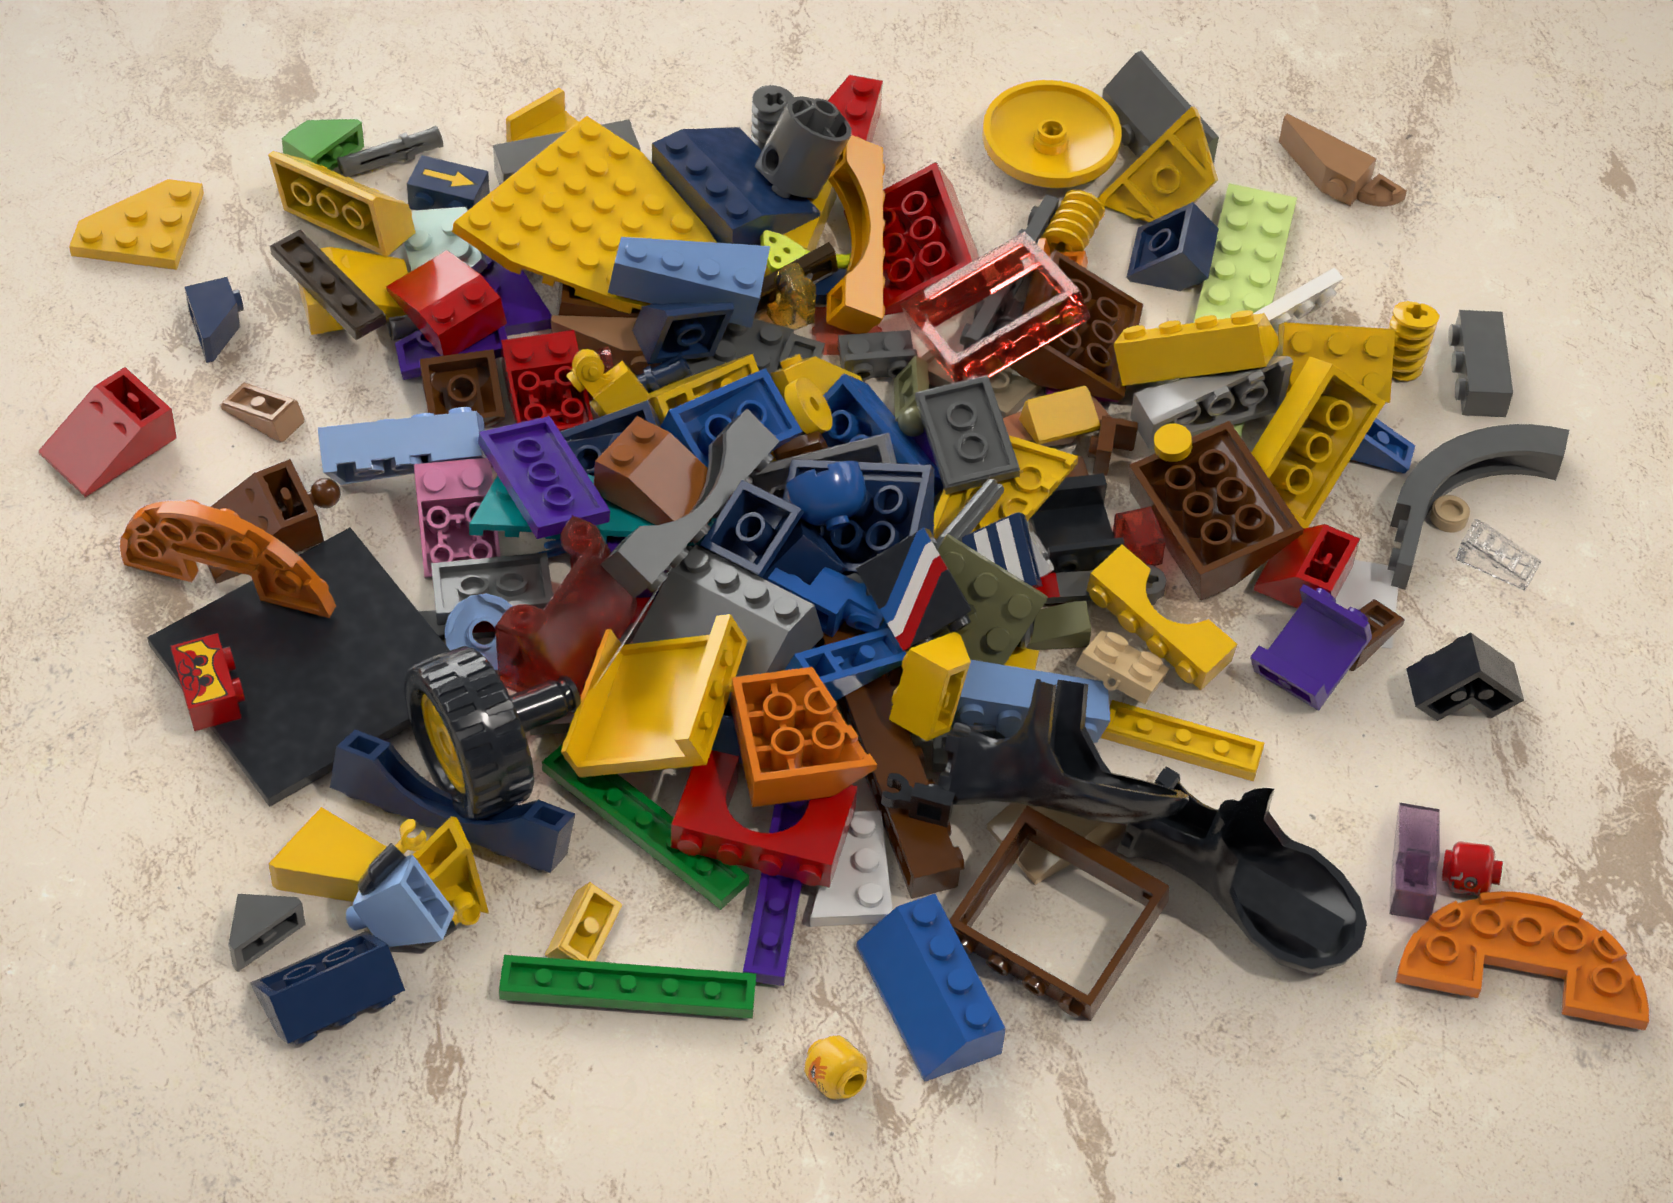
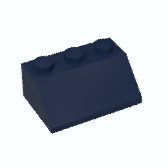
(329, 987)

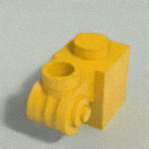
(610, 391)

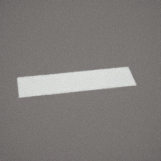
(630, 631)

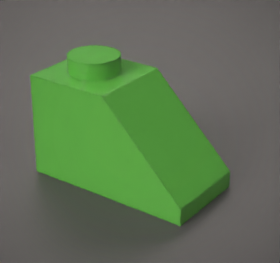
(324, 140)

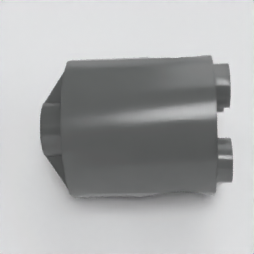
(804, 147)

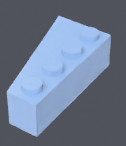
(394, 445)

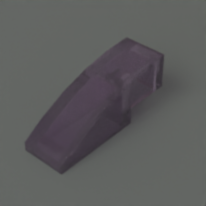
(1415, 862)

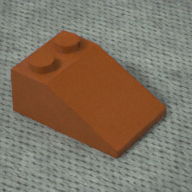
(650, 474)

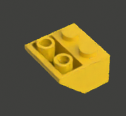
(931, 686)

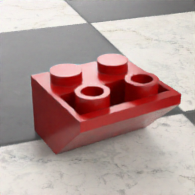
(1316, 558)

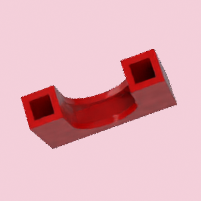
(802, 852)

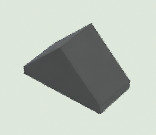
(261, 924)

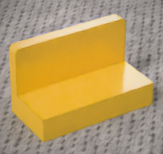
(540, 118)

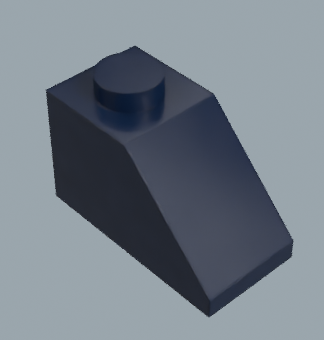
(214, 314)

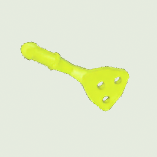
(794, 251)

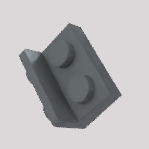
(876, 353)

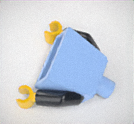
(403, 902)

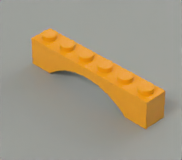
(858, 180)

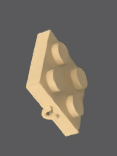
(1134, 671)

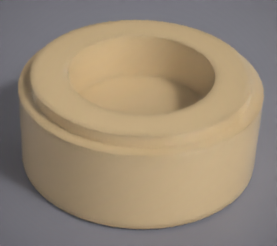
(1450, 513)

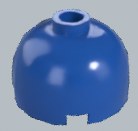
(829, 495)

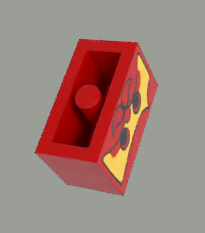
(207, 682)

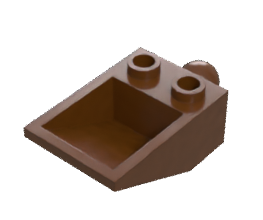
(261, 502)

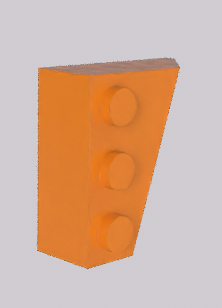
(794, 738)

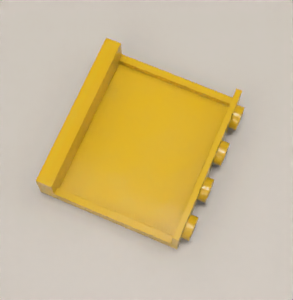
(654, 702)

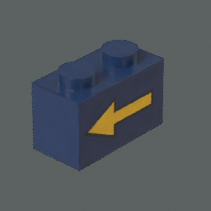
(445, 185)

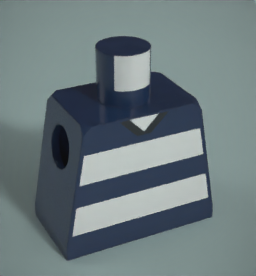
(1009, 546)

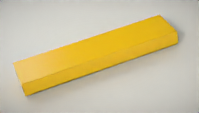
(1183, 740)

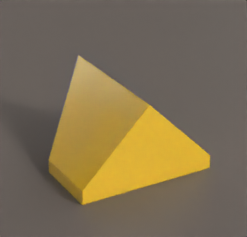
(451, 864)

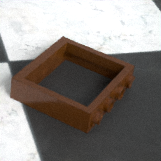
(1091, 859)

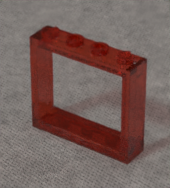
(981, 280)

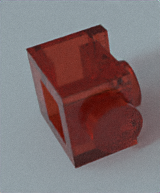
(1141, 534)

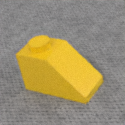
(813, 368)

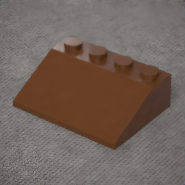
(1087, 351)
(1215, 510)

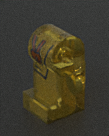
(794, 298)

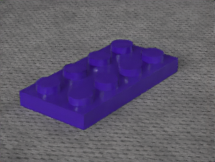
(542, 476)

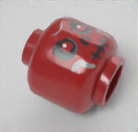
(1471, 868)

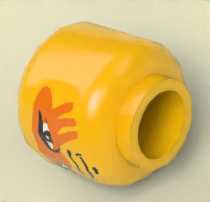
(836, 1067)

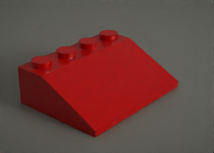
(922, 235)

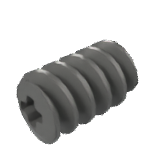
(766, 109)

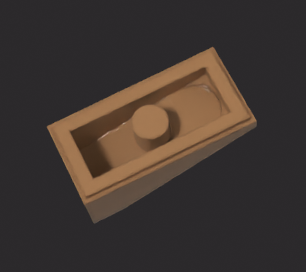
(265, 411)

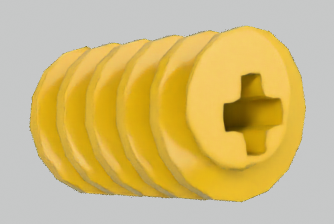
(1074, 222)
(1414, 332)

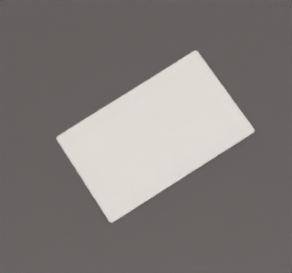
(1366, 583)

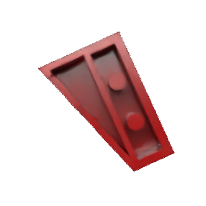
(860, 104)

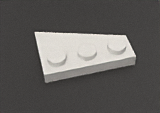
(861, 880)

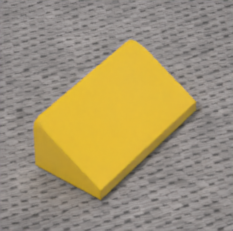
(1060, 415)
(584, 925)

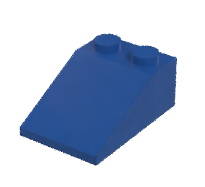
(705, 417)

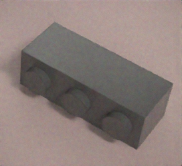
(1481, 363)

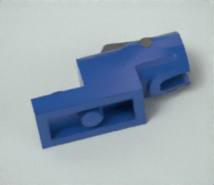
(835, 599)

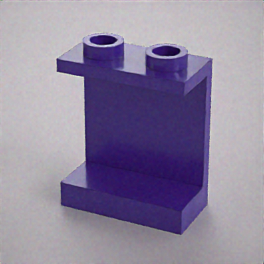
(1314, 648)

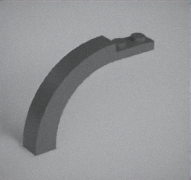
(1468, 457)

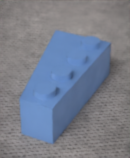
(691, 273)
(1003, 695)

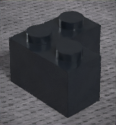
(1464, 675)

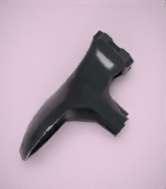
(1050, 765)
(1271, 886)

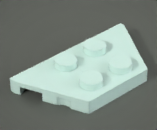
(435, 236)

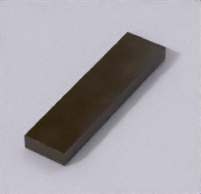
(328, 285)

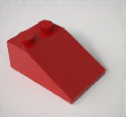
(449, 303)

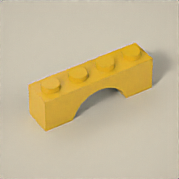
(1194, 649)

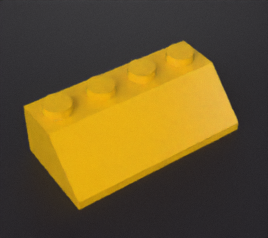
(341, 204)
(1195, 348)
(1315, 436)

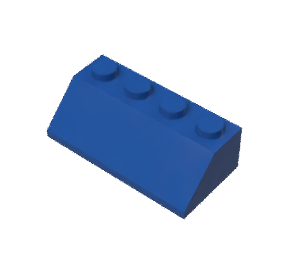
(862, 414)
(931, 989)

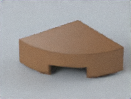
(1381, 192)

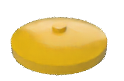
(1051, 133)

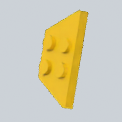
(1167, 175)

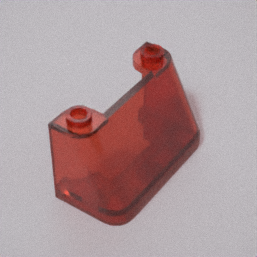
(565, 634)

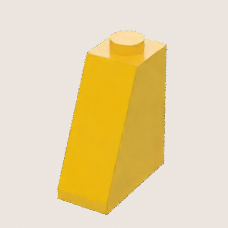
(324, 858)

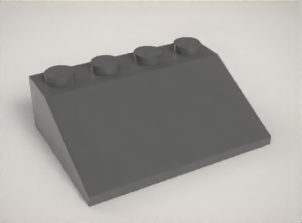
(711, 586)

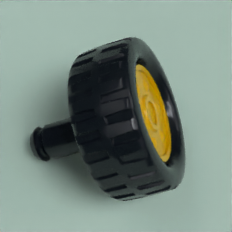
(477, 731)

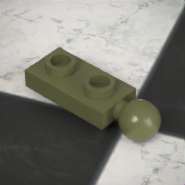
(907, 382)

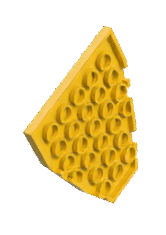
(573, 207)

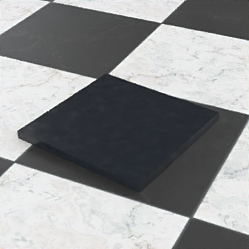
(311, 674)

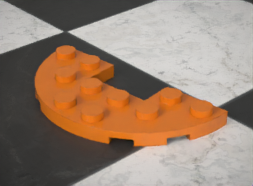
(177, 534)
(1531, 937)

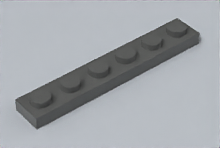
(994, 306)

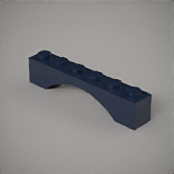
(379, 775)

